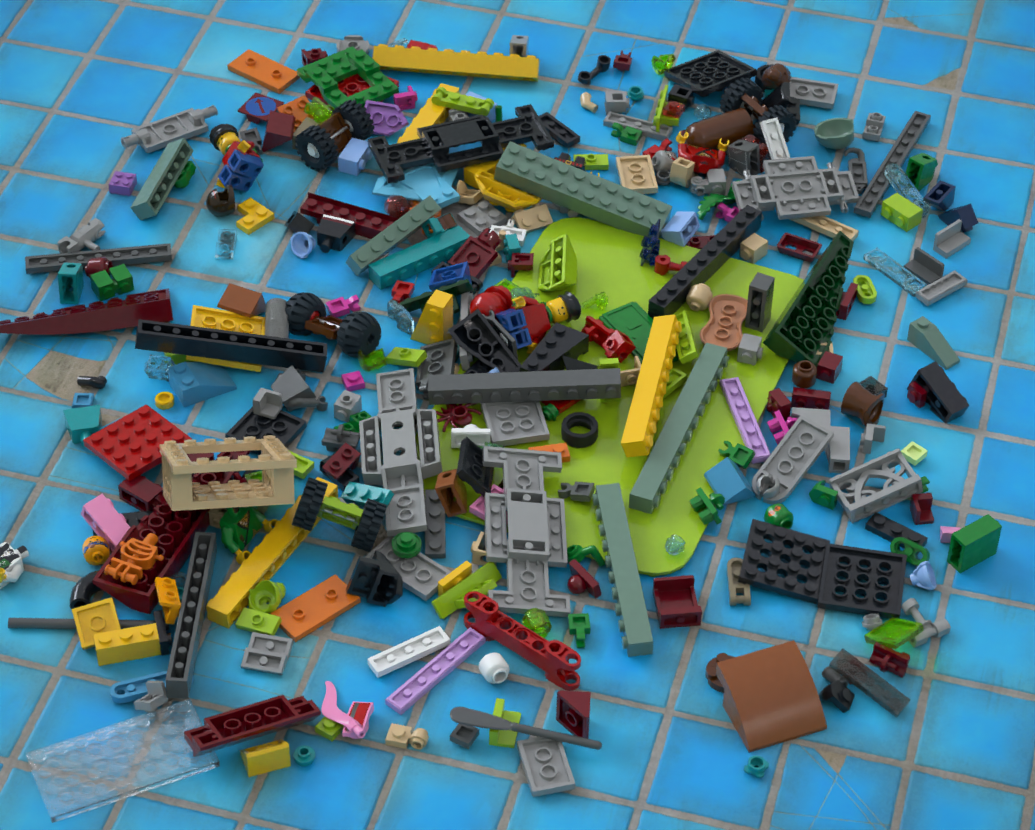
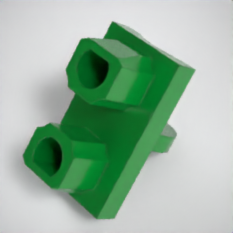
(710, 513)

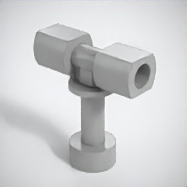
(931, 629)

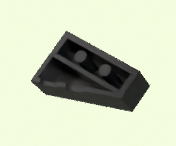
(941, 393)

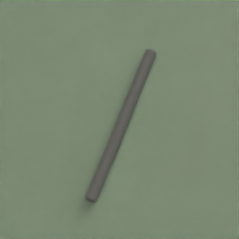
(57, 623)

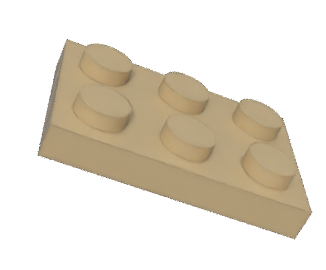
(637, 173)

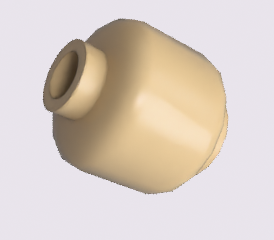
(699, 297)

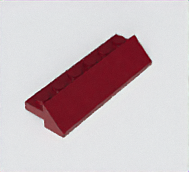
(367, 222)
(250, 723)

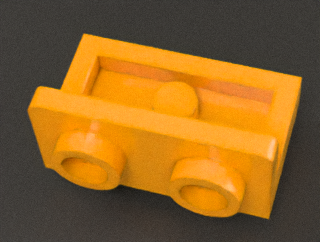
(168, 598)

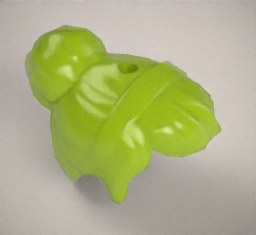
(266, 592)

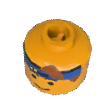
(94, 549)

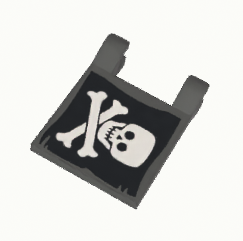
(504, 335)

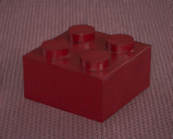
(778, 401)

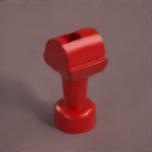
(663, 264)

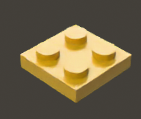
(95, 619)

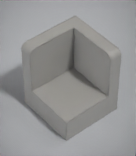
(267, 403)

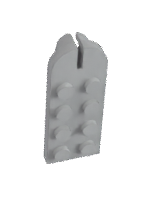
(790, 461)

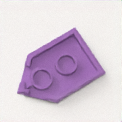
(386, 117)

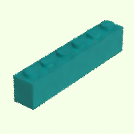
(417, 257)

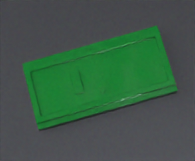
(633, 322)

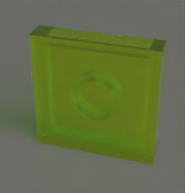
(894, 632)

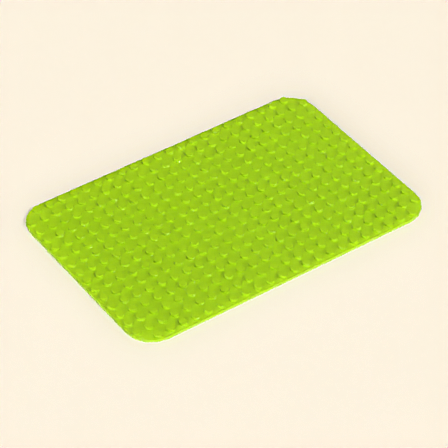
(611, 265)

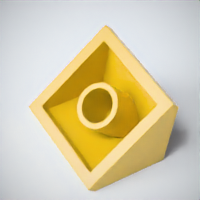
(266, 757)

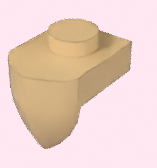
(468, 196)

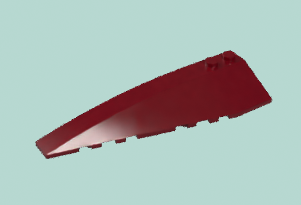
(97, 317)

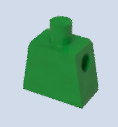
(921, 170)

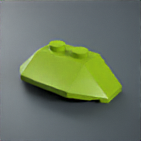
(558, 266)

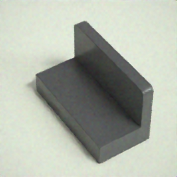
(925, 267)

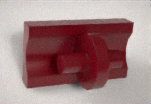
(890, 659)

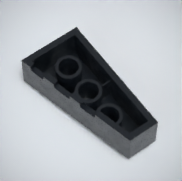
(557, 342)

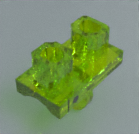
(318, 110)

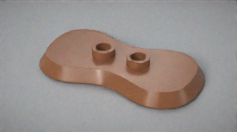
(725, 321)

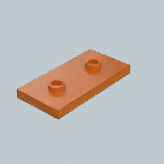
(263, 71)
(315, 608)

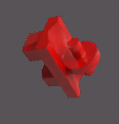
(596, 330)

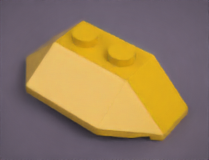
(503, 194)

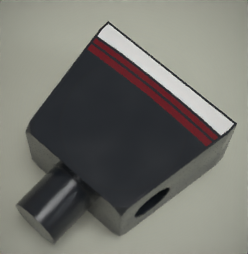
(334, 233)

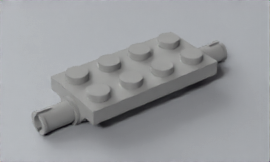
(169, 129)

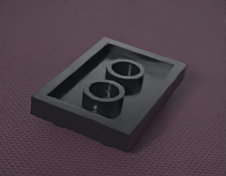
(471, 467)

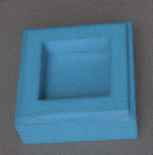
(82, 400)

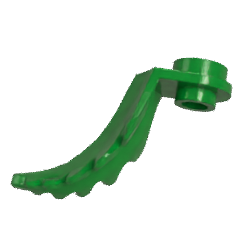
(714, 200)

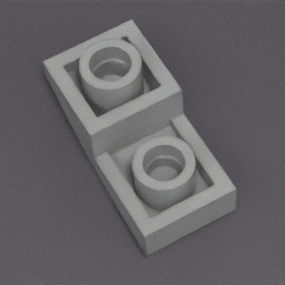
(874, 126)

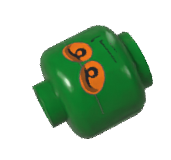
(779, 515)

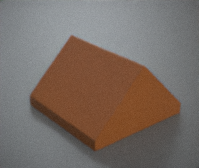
(242, 301)

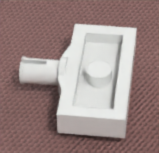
(510, 229)

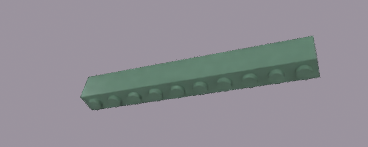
(623, 570)

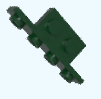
(455, 289)

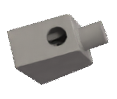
(519, 45)

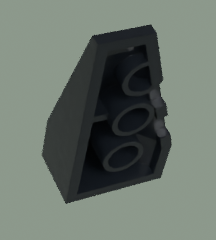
(483, 342)

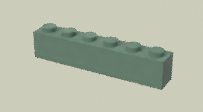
(162, 179)
(393, 235)

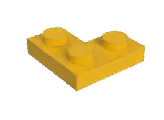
(255, 216)

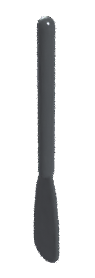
(484, 720)

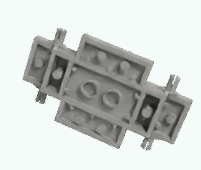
(796, 188)

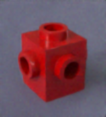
(618, 346)

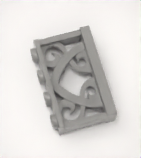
(877, 501)

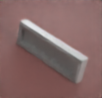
(941, 288)

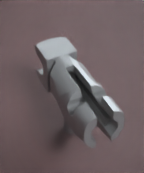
(82, 238)

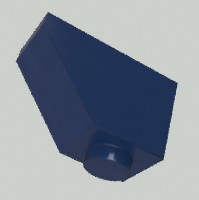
(940, 196)
(964, 213)

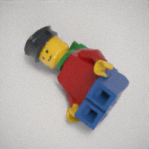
(240, 158)
(531, 319)

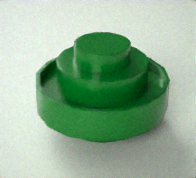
(406, 545)

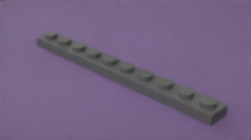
(897, 155)

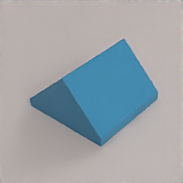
(729, 481)

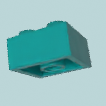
(511, 246)

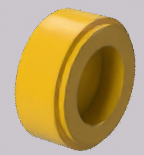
(164, 400)

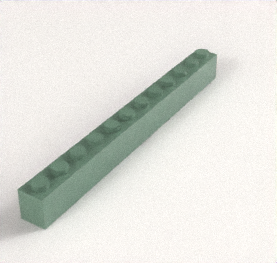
(678, 429)

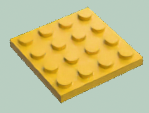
(229, 321)

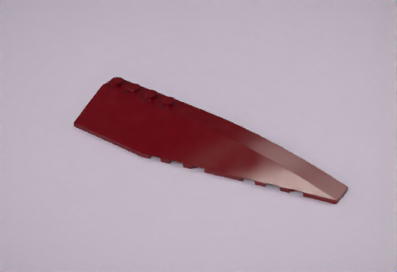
(175, 543)

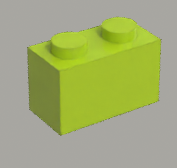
(901, 212)

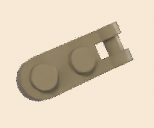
(734, 586)

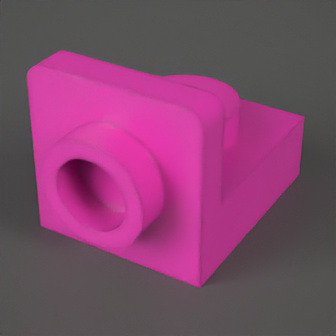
(406, 100)

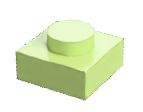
(914, 453)

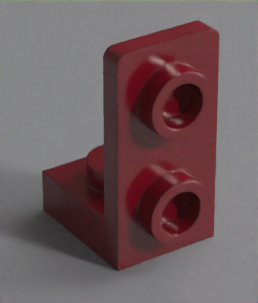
(343, 459)

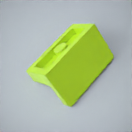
(504, 738)

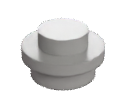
(871, 621)

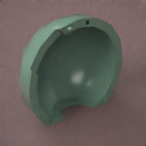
(835, 133)

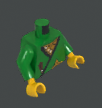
(239, 528)

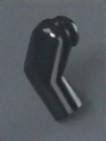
(95, 382)

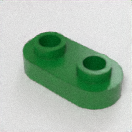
(187, 172)
(911, 550)

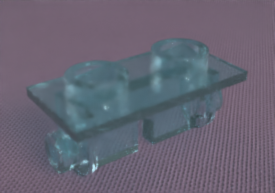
(516, 292)

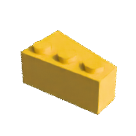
(435, 319)

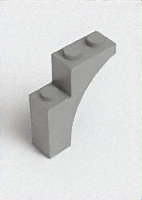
(839, 447)

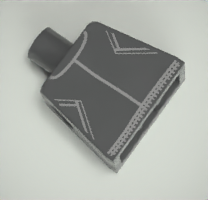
(744, 156)

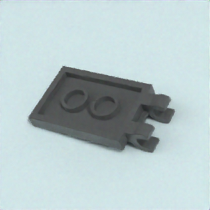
(439, 361)

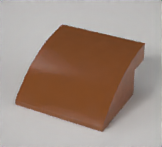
(770, 696)

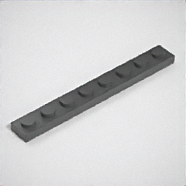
(117, 256)

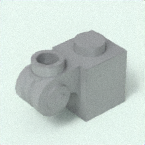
(713, 183)

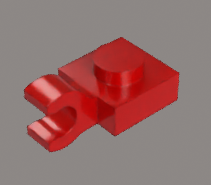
(664, 146)
(402, 290)

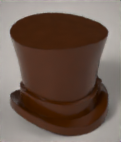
(862, 404)

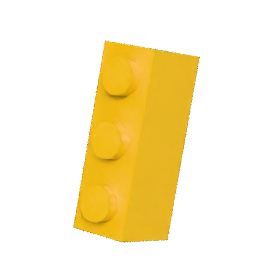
(127, 644)

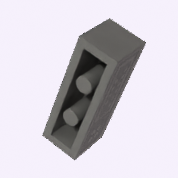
(759, 302)

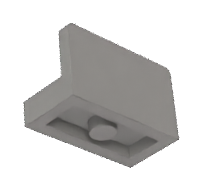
(950, 240)

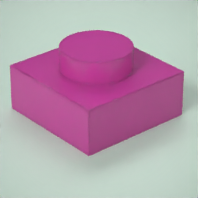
(353, 381)

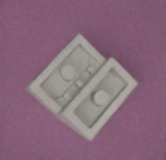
(267, 653)

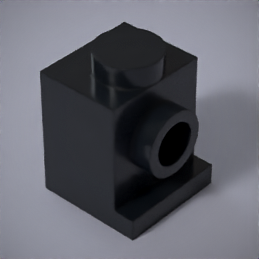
(681, 95)

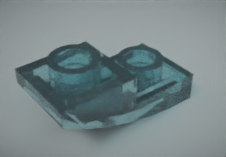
(226, 244)
(402, 316)

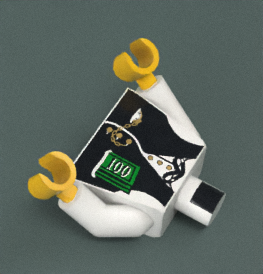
(11, 563)

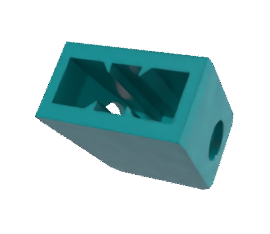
(70, 276)
(82, 422)

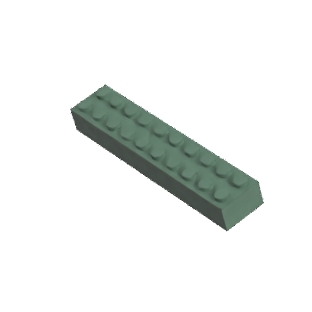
(580, 191)

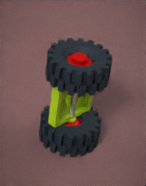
(332, 509)

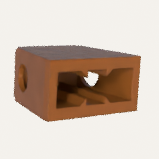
(450, 486)

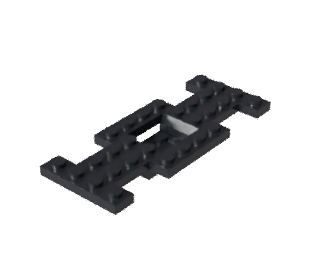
(438, 138)

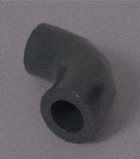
(83, 591)

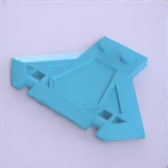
(421, 183)

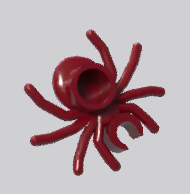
(458, 414)

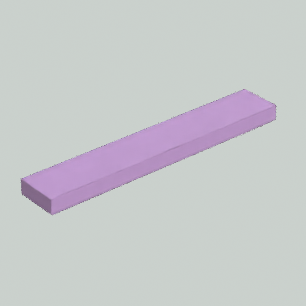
(744, 418)
(435, 671)

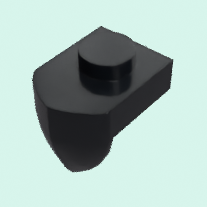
(838, 695)

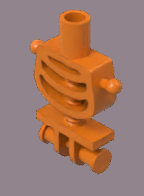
(135, 558)

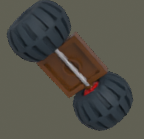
(354, 332)

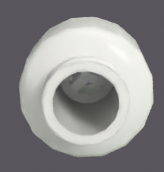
(494, 668)

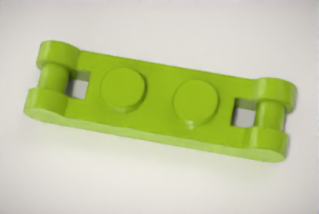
(462, 102)

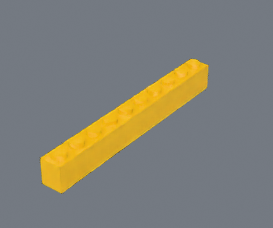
(457, 63)
(651, 386)
(260, 565)

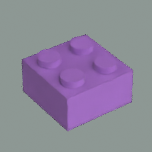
(122, 183)

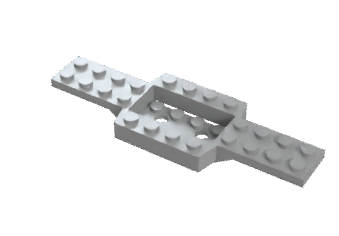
(403, 472)

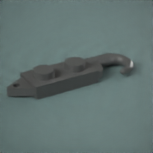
(858, 169)

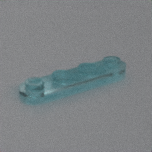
(905, 187)

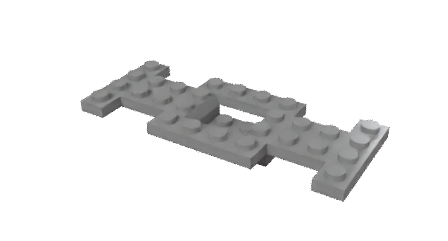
(534, 530)

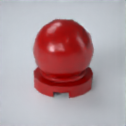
(494, 299)

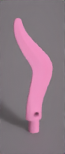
(332, 712)

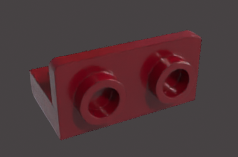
(810, 398)

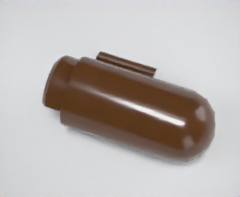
(728, 126)

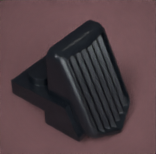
(782, 97)
(376, 580)

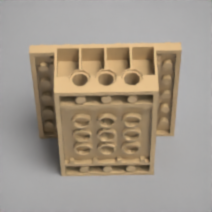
(183, 494)

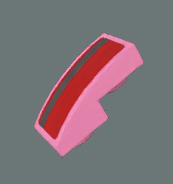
(360, 712)

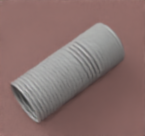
(276, 318)

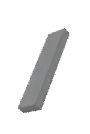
(643, 125)

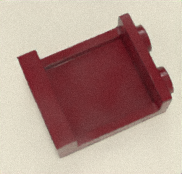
(676, 602)

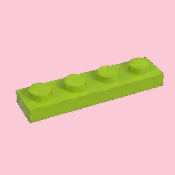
(686, 347)

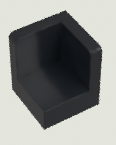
(299, 223)

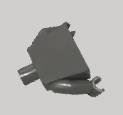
(296, 392)

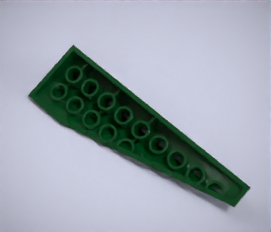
(813, 308)

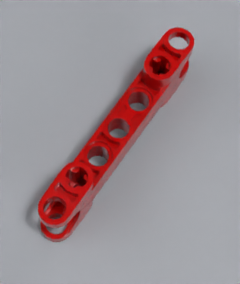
(548, 655)

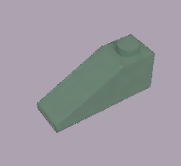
(931, 342)

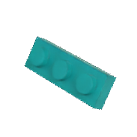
(360, 493)

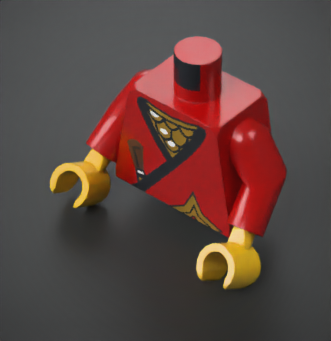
(703, 157)

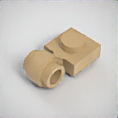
(401, 735)

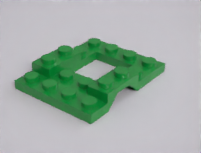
(344, 64)

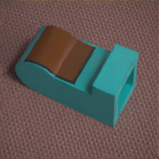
(439, 224)

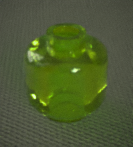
(537, 621)

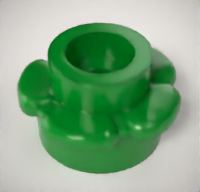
(550, 412)

